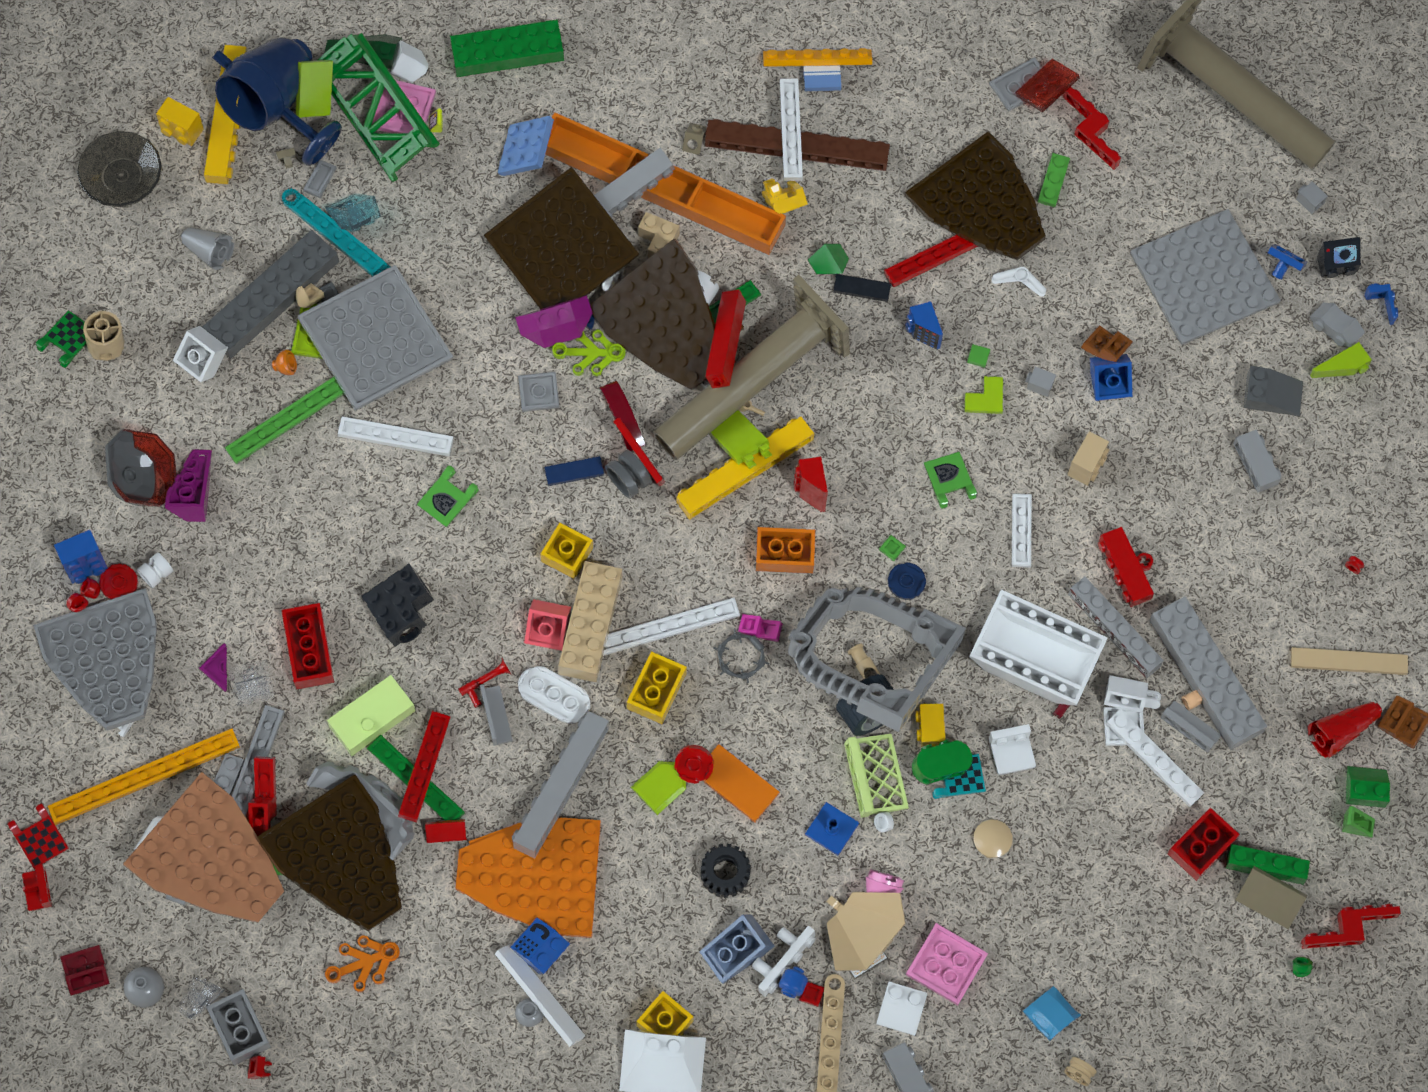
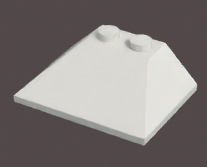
(661, 1062)

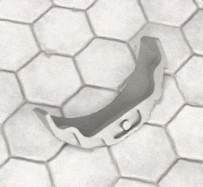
(388, 801)

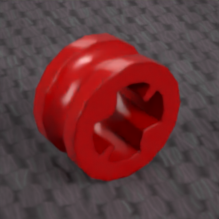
(1148, 557)
(1354, 564)

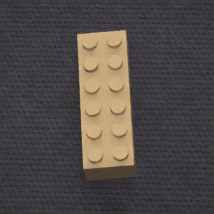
(590, 621)

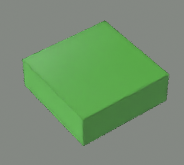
(978, 355)
(892, 548)

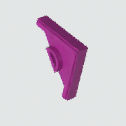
(216, 667)

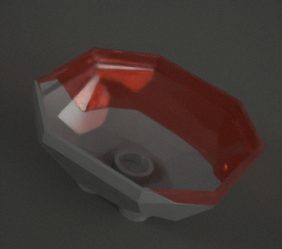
(139, 468)

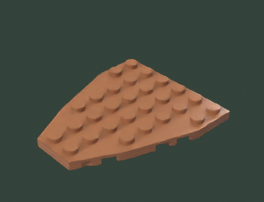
(208, 856)

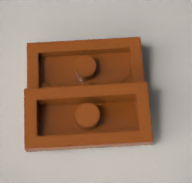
(1106, 345)
(1404, 722)

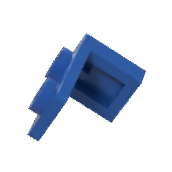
(1384, 291)

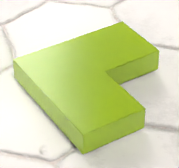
(990, 401)

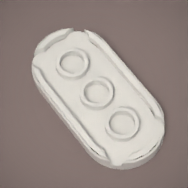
(554, 694)

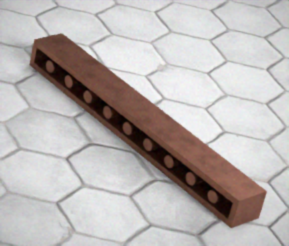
(814, 147)

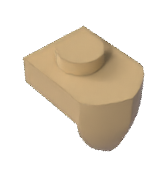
(308, 296)

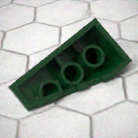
(383, 44)

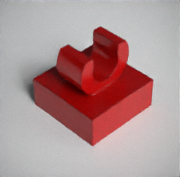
(256, 1067)

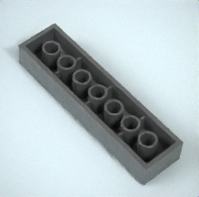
(271, 293)

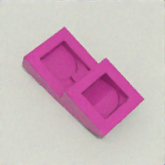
(760, 627)

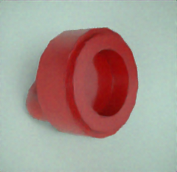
(90, 587)
(77, 602)

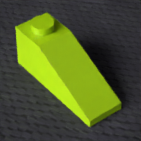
(1346, 363)

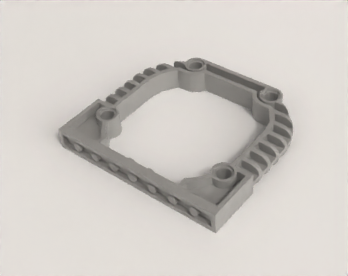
(874, 701)

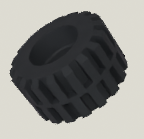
(721, 886)

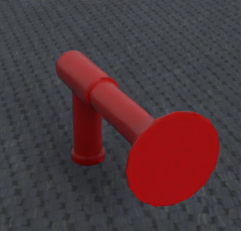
(469, 687)

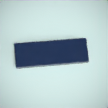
(574, 471)

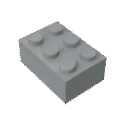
(238, 1027)

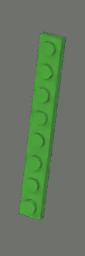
(284, 420)

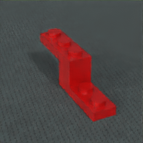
(1092, 127)
(263, 805)
(1350, 926)

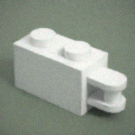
(1130, 694)

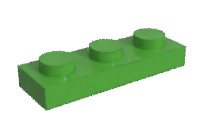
(1053, 180)

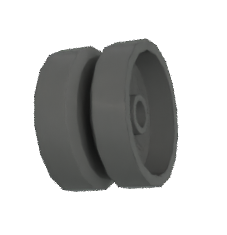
(628, 474)

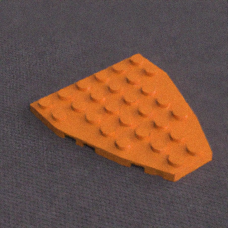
(551, 887)

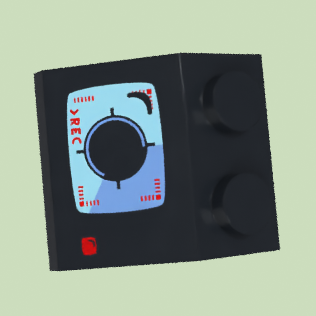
(1340, 257)

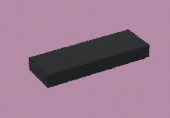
(862, 287)

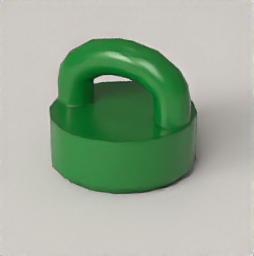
(1302, 966)

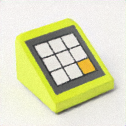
(436, 121)

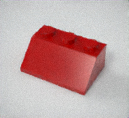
(811, 482)

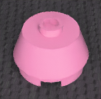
(883, 882)

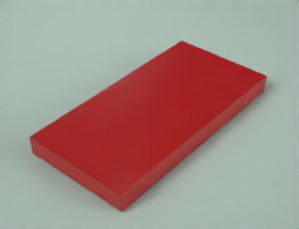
(639, 452)

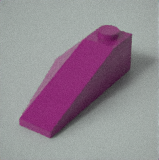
(191, 488)

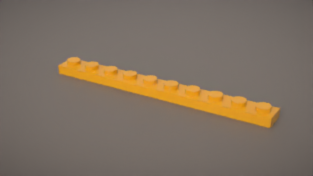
(143, 776)

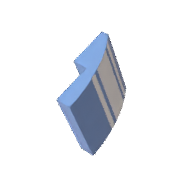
(822, 78)

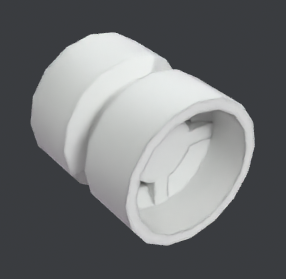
(154, 570)

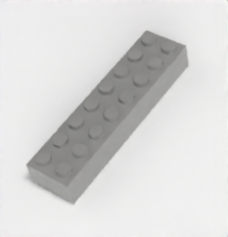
(1208, 673)

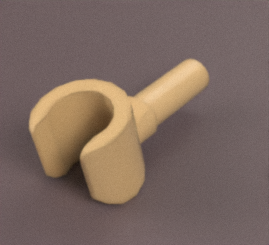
(748, 406)

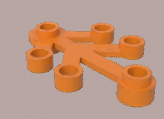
(365, 961)

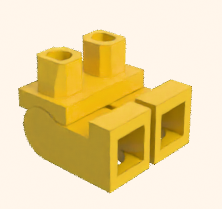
(784, 199)

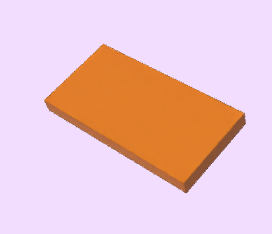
(740, 784)

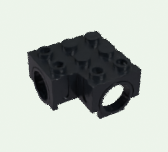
(397, 604)

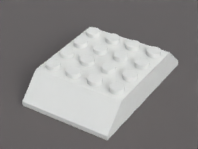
(1037, 649)

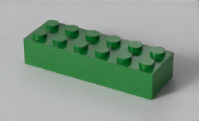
(507, 48)

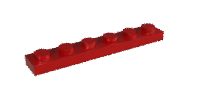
(927, 260)
(424, 766)

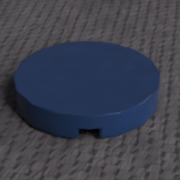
(908, 587)

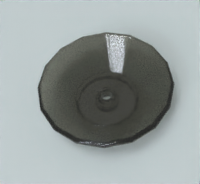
(118, 154)

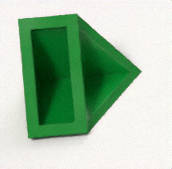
(829, 259)

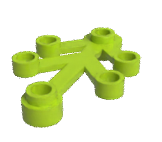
(592, 353)

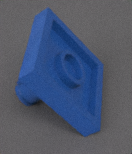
(1286, 259)
(832, 829)

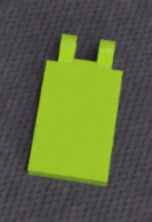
(741, 439)

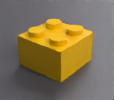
(179, 122)
(566, 550)
(665, 1017)

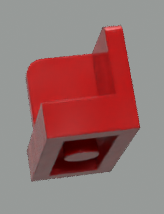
(36, 888)

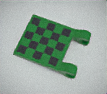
(67, 336)

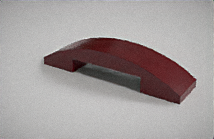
(621, 409)

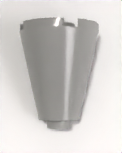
(209, 246)

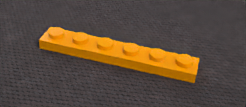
(817, 57)

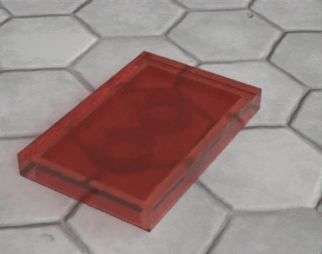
(1047, 85)

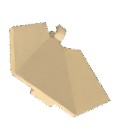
(863, 928)

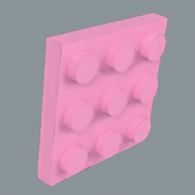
(419, 96)
(946, 964)

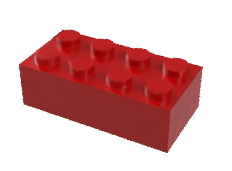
(307, 646)

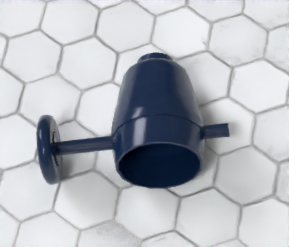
(267, 88)

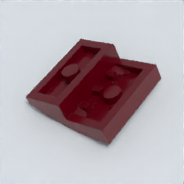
(85, 970)

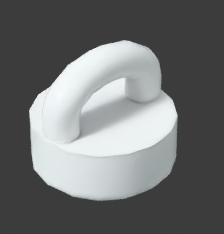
(884, 822)

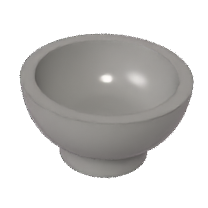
(528, 1013)

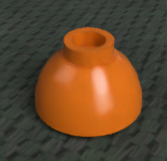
(285, 363)

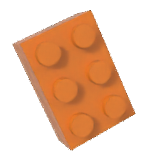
(785, 550)

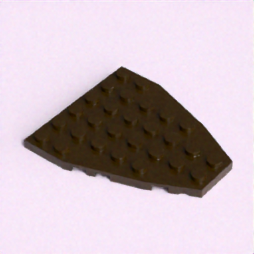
(982, 199)
(661, 316)
(339, 854)

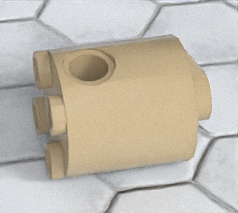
(104, 335)

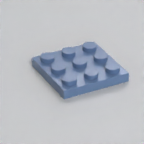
(525, 146)

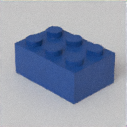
(81, 557)

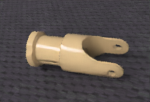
(862, 661)

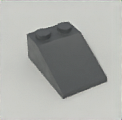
(1272, 391)

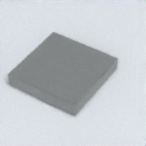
(538, 391)

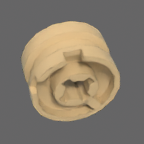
(1080, 1071)

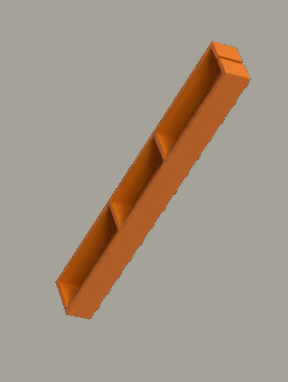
(680, 193)

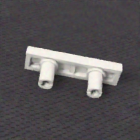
(794, 954)

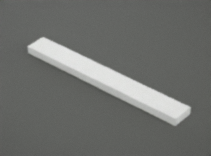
(671, 625)

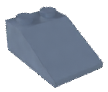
(736, 948)

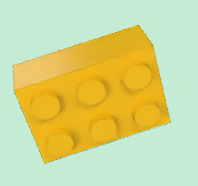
(656, 687)

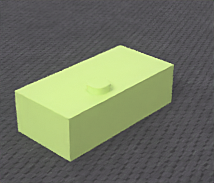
(371, 715)

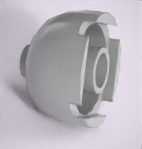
(143, 987)

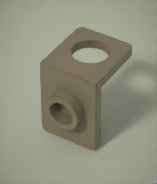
(694, 132)

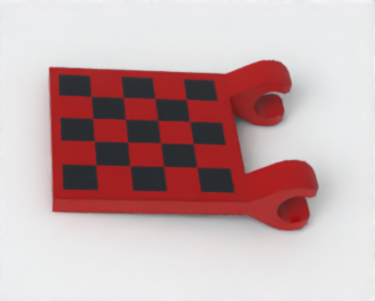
(40, 840)

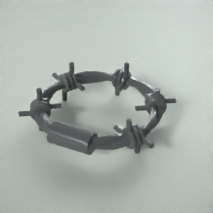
(757, 644)

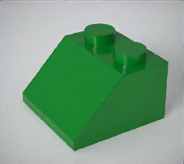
(1367, 787)

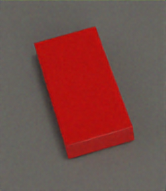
(445, 831)

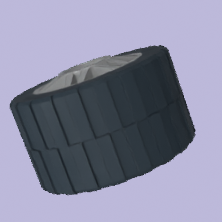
(857, 722)

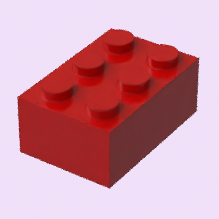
(1203, 844)

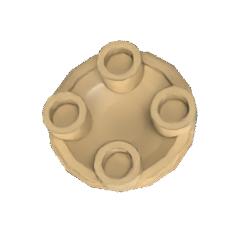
(993, 838)

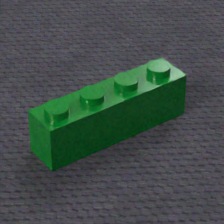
(1279, 866)

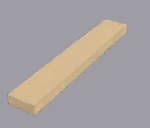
(1349, 661)

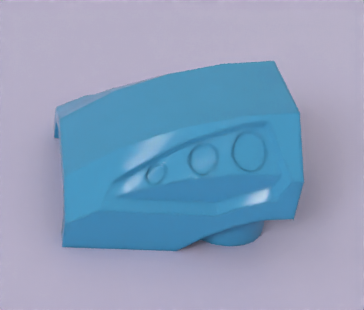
(1051, 1013)

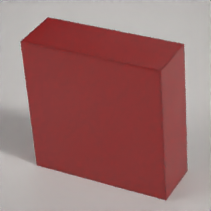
(812, 994)

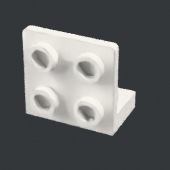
(1012, 749)

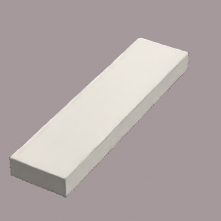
(1021, 530)

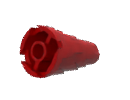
(1339, 729)

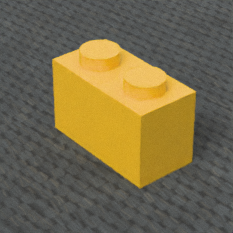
(931, 724)

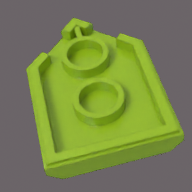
(659, 786)

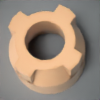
(1191, 700)

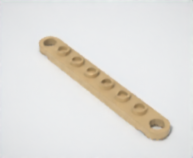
(830, 1036)

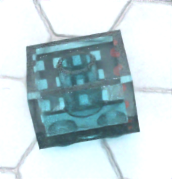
(354, 211)

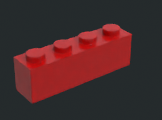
(1125, 566)

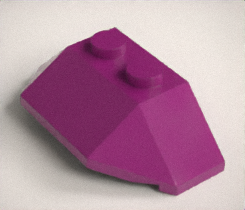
(556, 323)

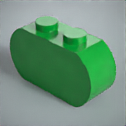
(941, 761)

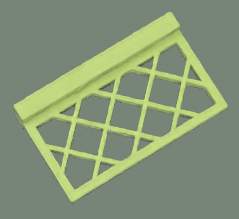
(859, 775)

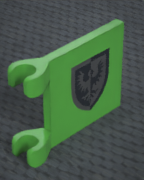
(949, 475)
(444, 499)

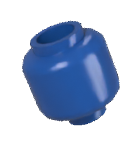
(793, 982)

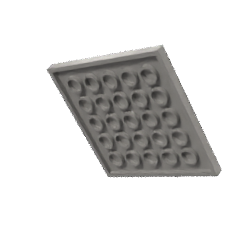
(1205, 277)
(375, 337)

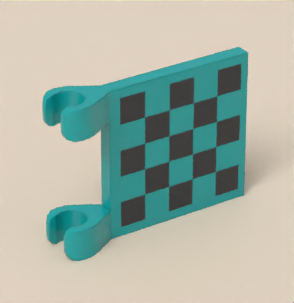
(968, 783)

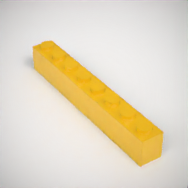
(222, 135)
(732, 476)

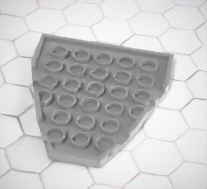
(105, 657)

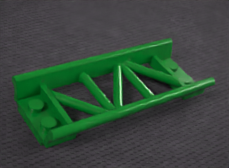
(344, 55)

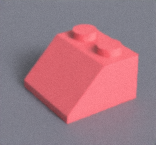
(547, 624)

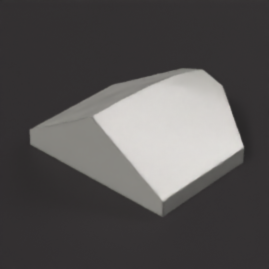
(409, 63)

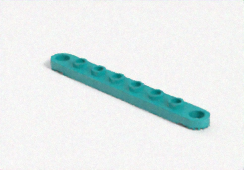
(334, 234)

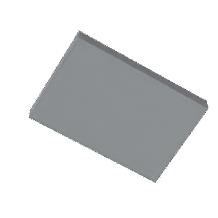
(1010, 82)

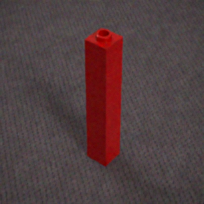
(725, 339)

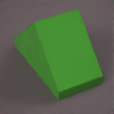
(1358, 822)

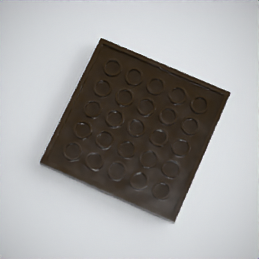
(561, 242)

